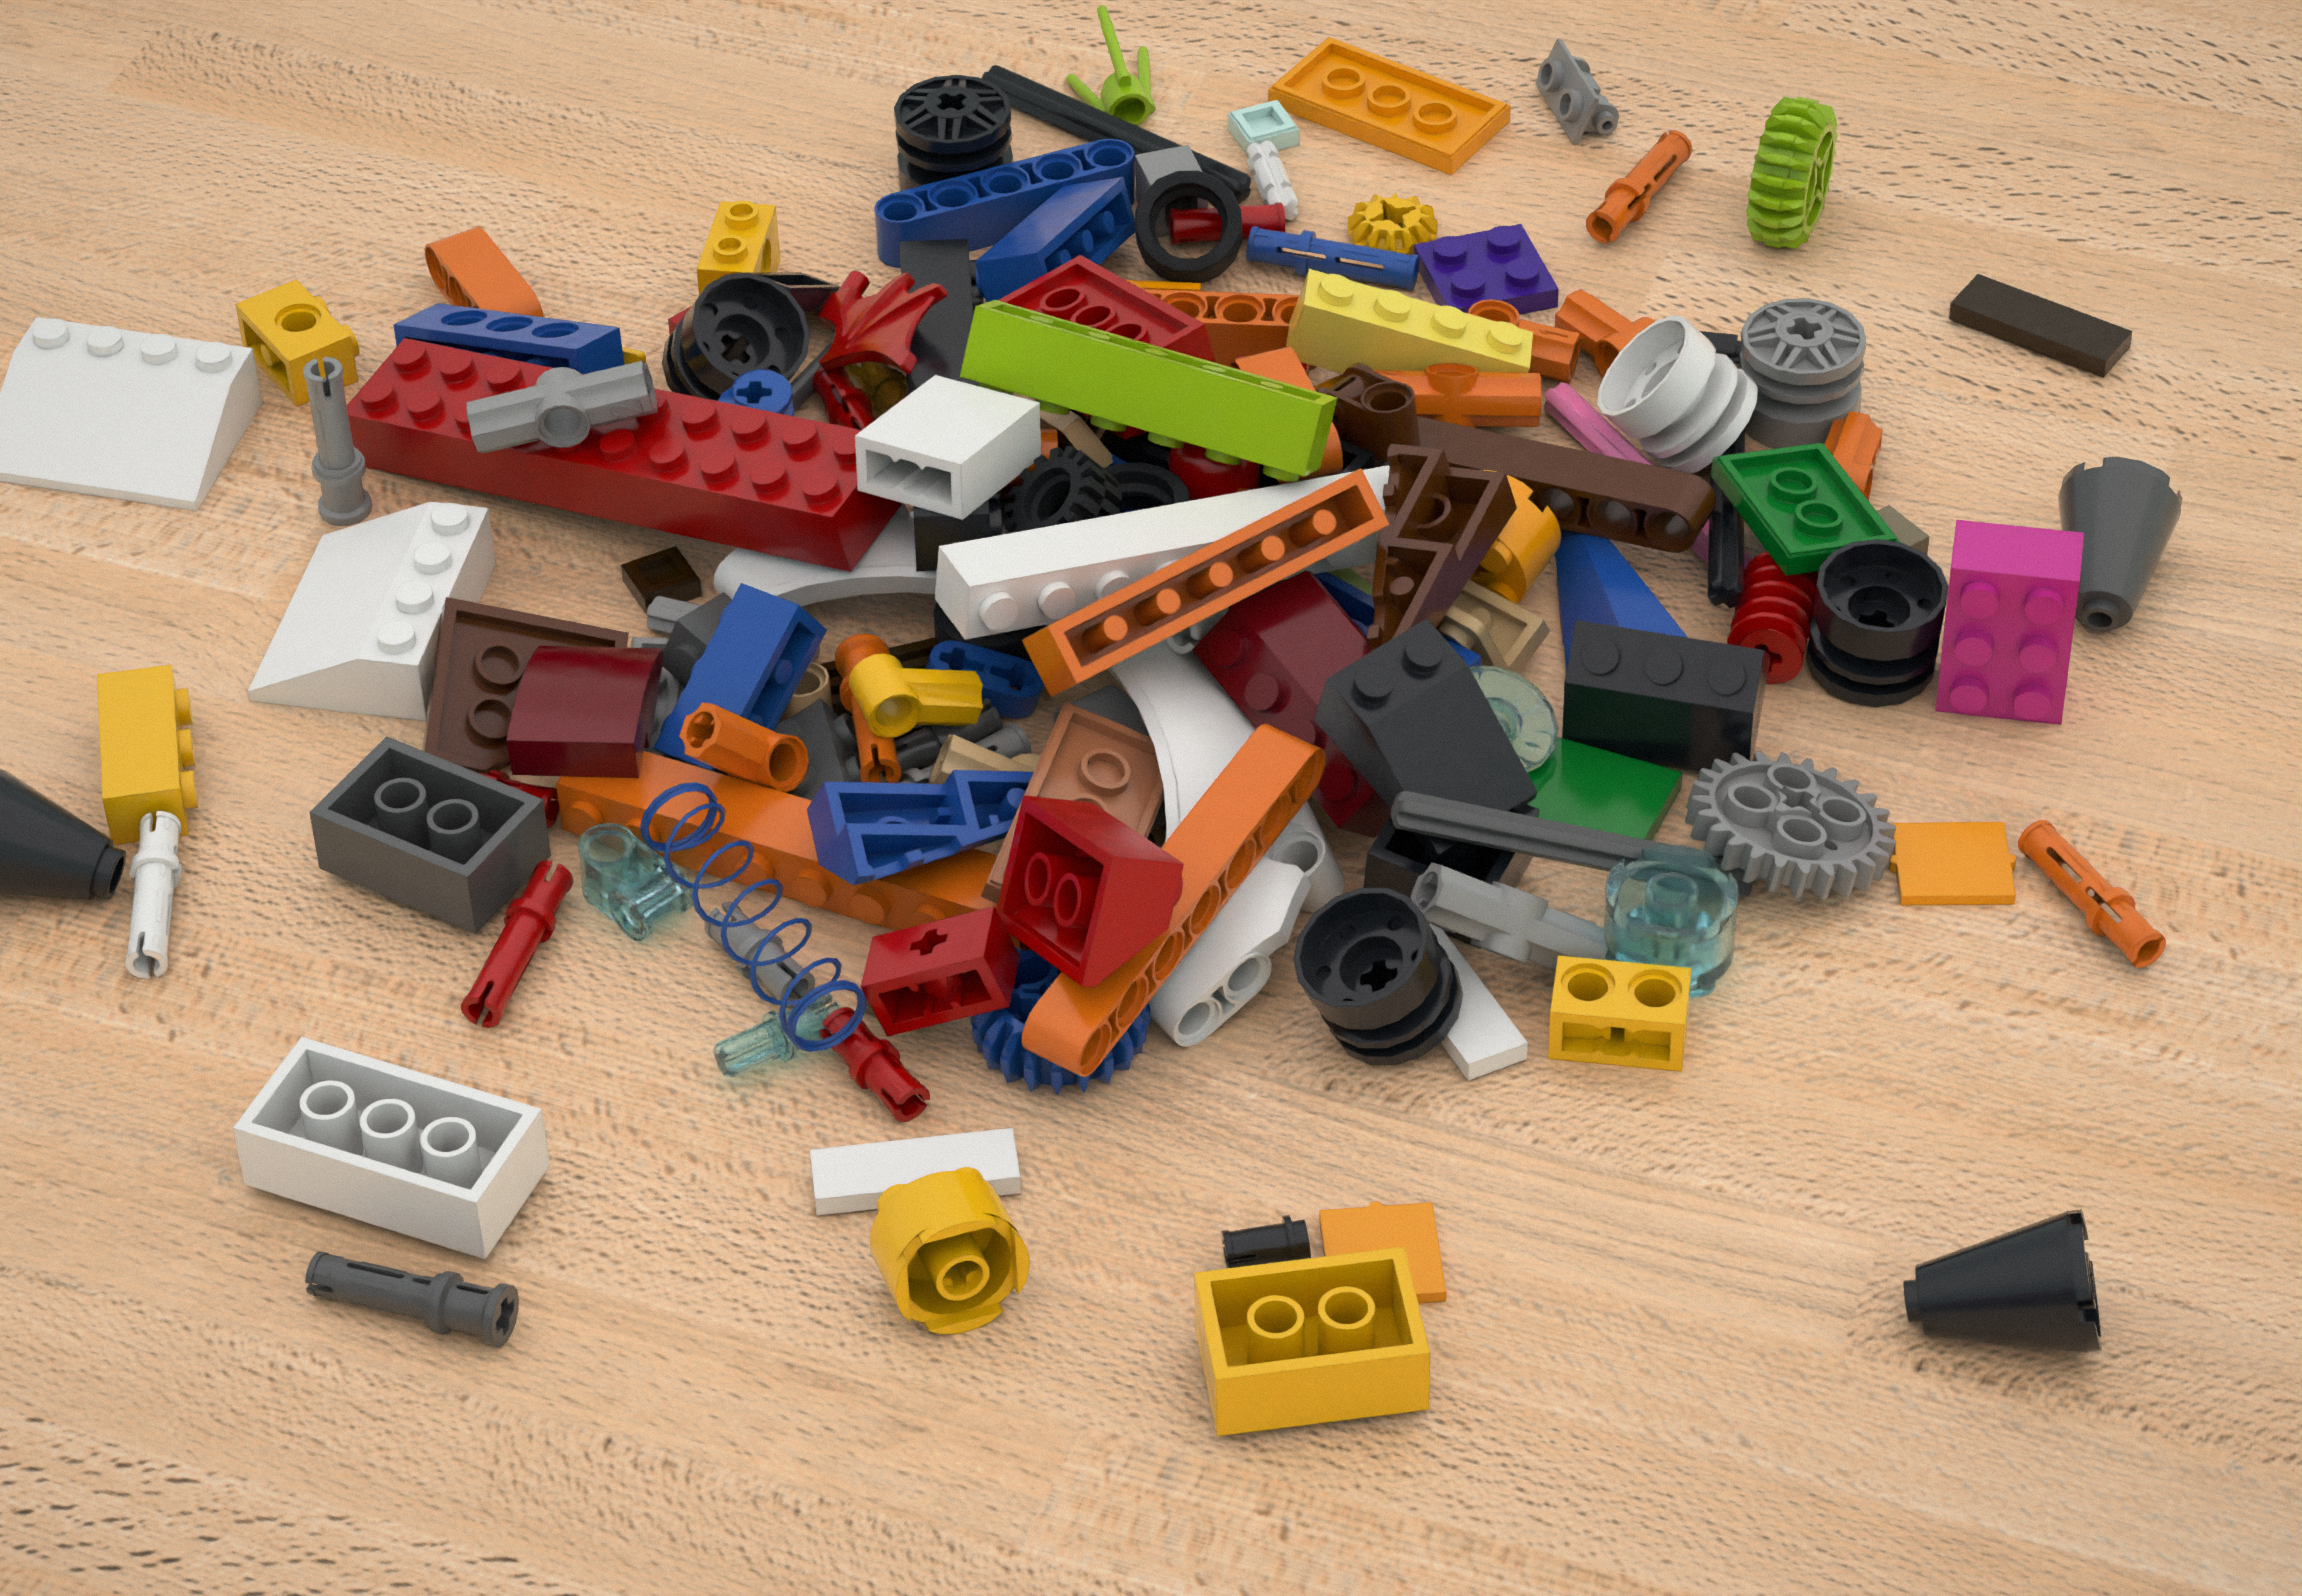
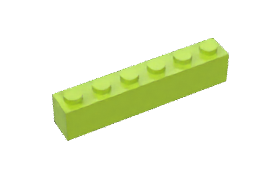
(1149, 389)

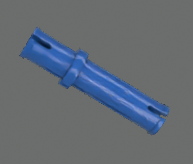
(1268, 246)

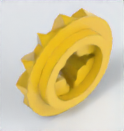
(1374, 223)

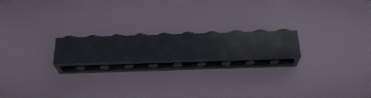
(940, 351)

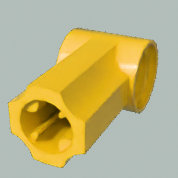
(901, 698)

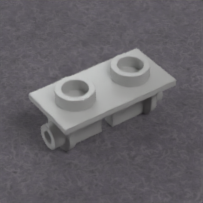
(1574, 95)

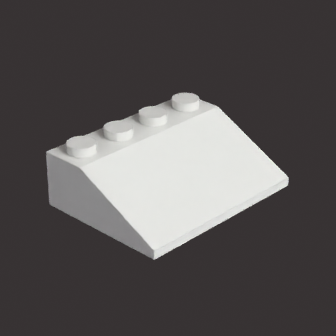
(123, 412)
(372, 610)

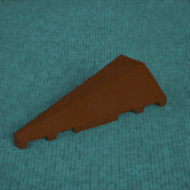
(1435, 539)

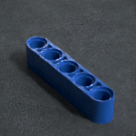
(996, 199)

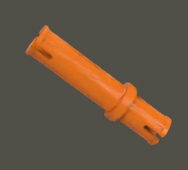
(1630, 196)
(2133, 934)

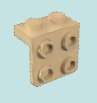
(1493, 628)

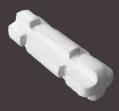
(1272, 177)

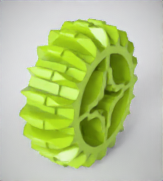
(1791, 172)

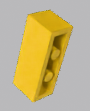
(145, 749)

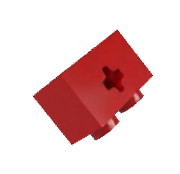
(940, 971)

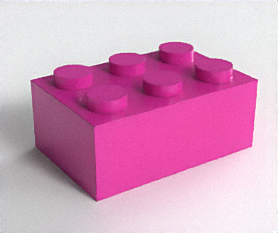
(2009, 621)

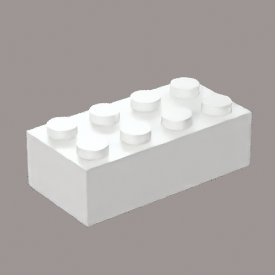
(392, 1147)

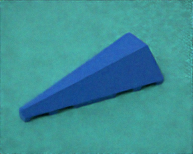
(1604, 589)
(890, 827)

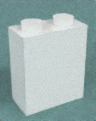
(948, 446)

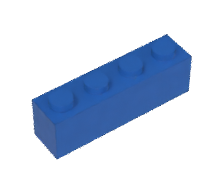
(1073, 222)

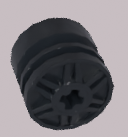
(951, 129)
(733, 329)
(1876, 622)
(1378, 976)

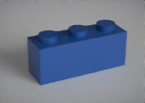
(747, 666)

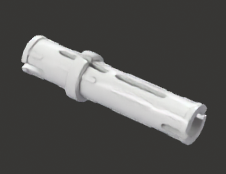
(155, 876)

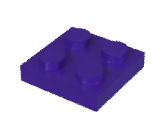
(1486, 267)

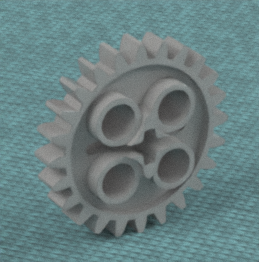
(1790, 825)

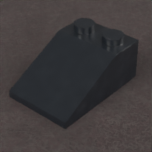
(1424, 727)

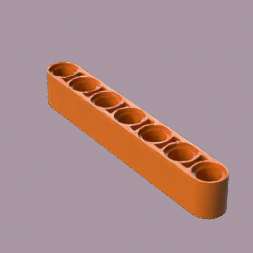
(1219, 849)

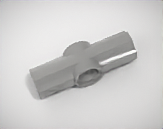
(562, 407)
(1504, 918)

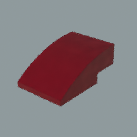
(584, 711)

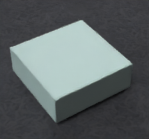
(1262, 123)

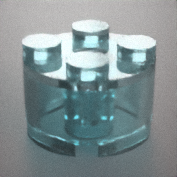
(1673, 913)

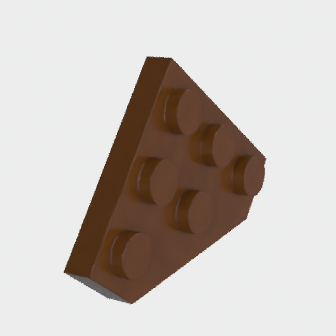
(479, 674)

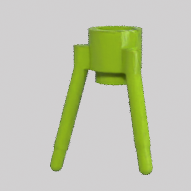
(1122, 92)

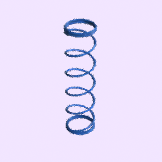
(694, 840)

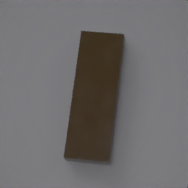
(2040, 325)

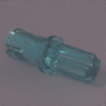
(769, 1041)

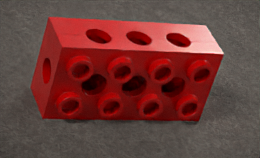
(1104, 301)

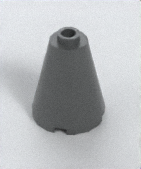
(2126, 527)

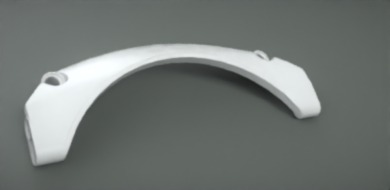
(1194, 739)

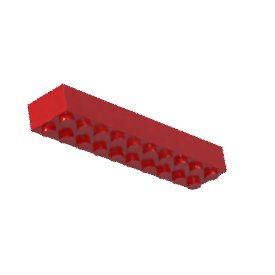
(685, 471)

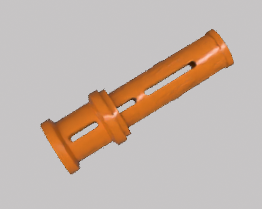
(875, 752)

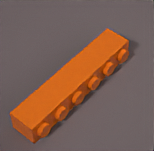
(1204, 582)

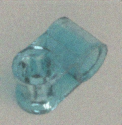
(629, 880)

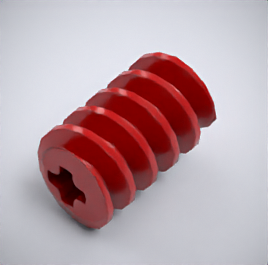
(1775, 616)

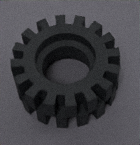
(1061, 492)

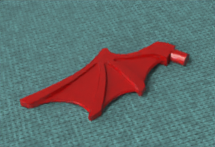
(877, 325)

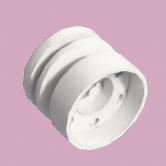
(1677, 395)

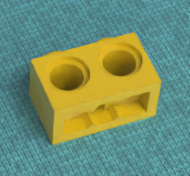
(1619, 1013)

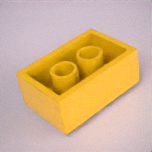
(1311, 1341)

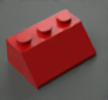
(1085, 888)

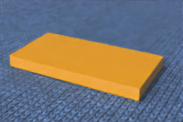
(1390, 105)

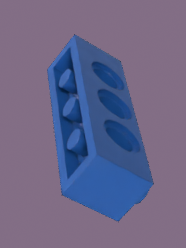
(516, 337)

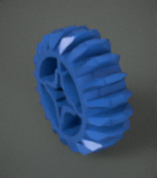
(1000, 1034)

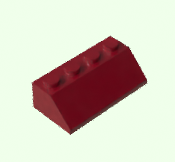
(1275, 664)

